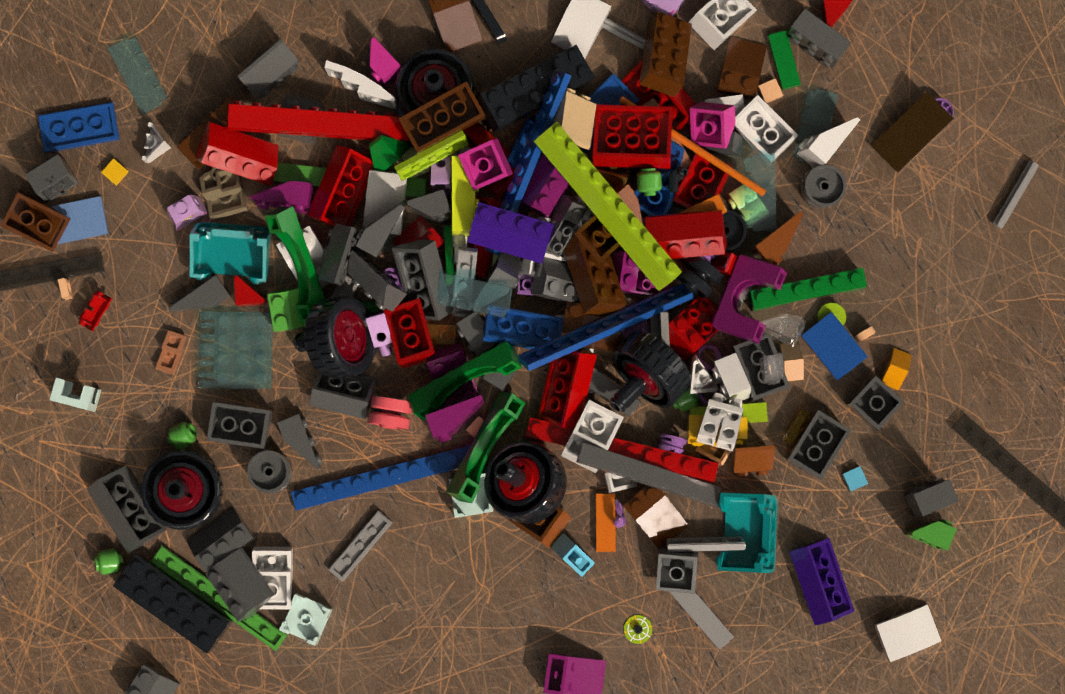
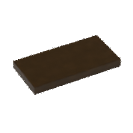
(912, 131)

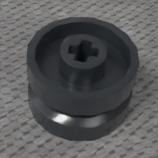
(736, 230)
(699, 275)

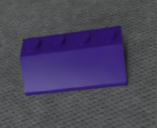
(510, 233)
(822, 581)

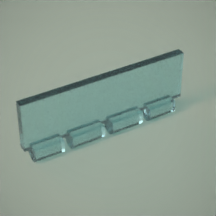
(139, 81)
(817, 117)
(763, 207)
(474, 293)

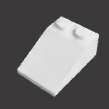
(721, 19)
(764, 128)
(820, 148)
(315, 252)

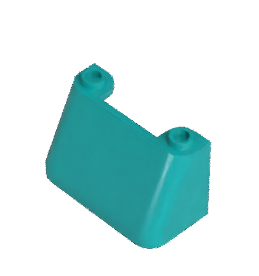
(230, 251)
(756, 520)

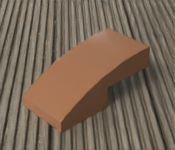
(171, 352)

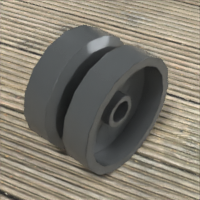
(834, 186)
(258, 472)

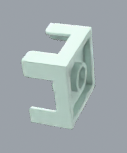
(62, 394)
(479, 505)
(306, 619)

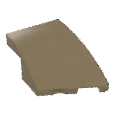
(223, 193)

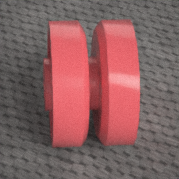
(389, 415)

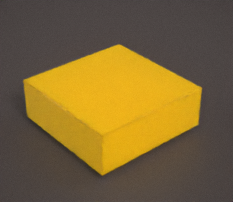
(115, 172)

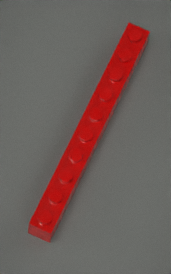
(313, 122)
(660, 458)

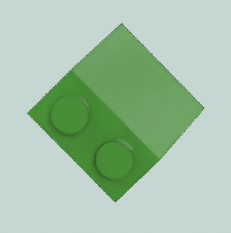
(283, 309)
(934, 533)

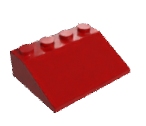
(632, 136)

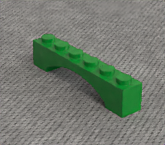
(286, 226)
(808, 289)
(497, 360)
(467, 477)

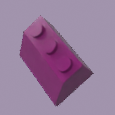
(544, 188)

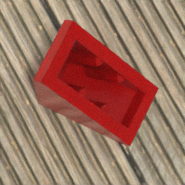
(833, 10)
(725, 263)
(246, 295)

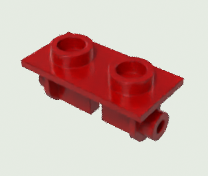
(99, 304)

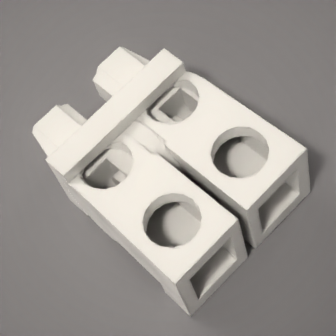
(721, 415)

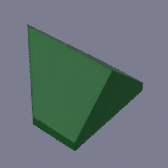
(386, 151)

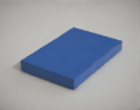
(834, 346)

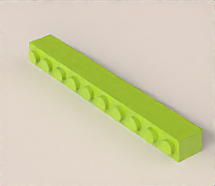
(608, 206)

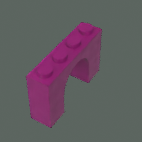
(746, 273)

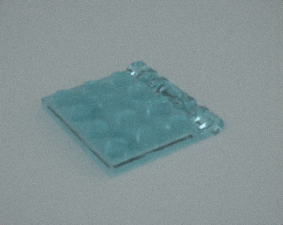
(240, 350)

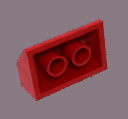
(701, 183)
(409, 333)

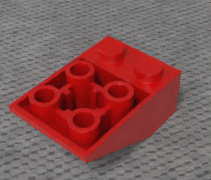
(692, 327)

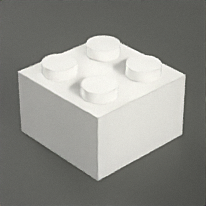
(731, 378)

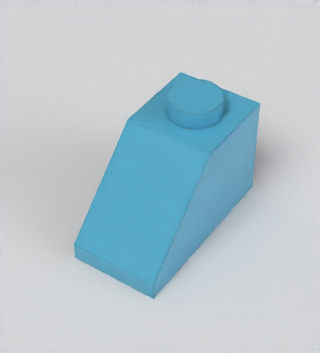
(572, 555)

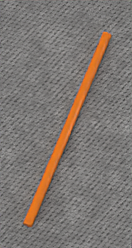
(709, 157)

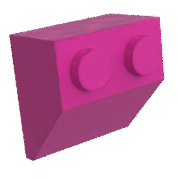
(382, 64)
(712, 124)
(485, 164)

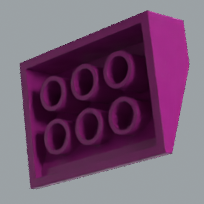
(451, 419)

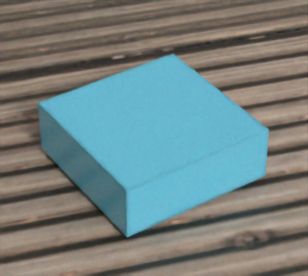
(855, 478)

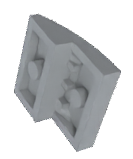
(660, 326)

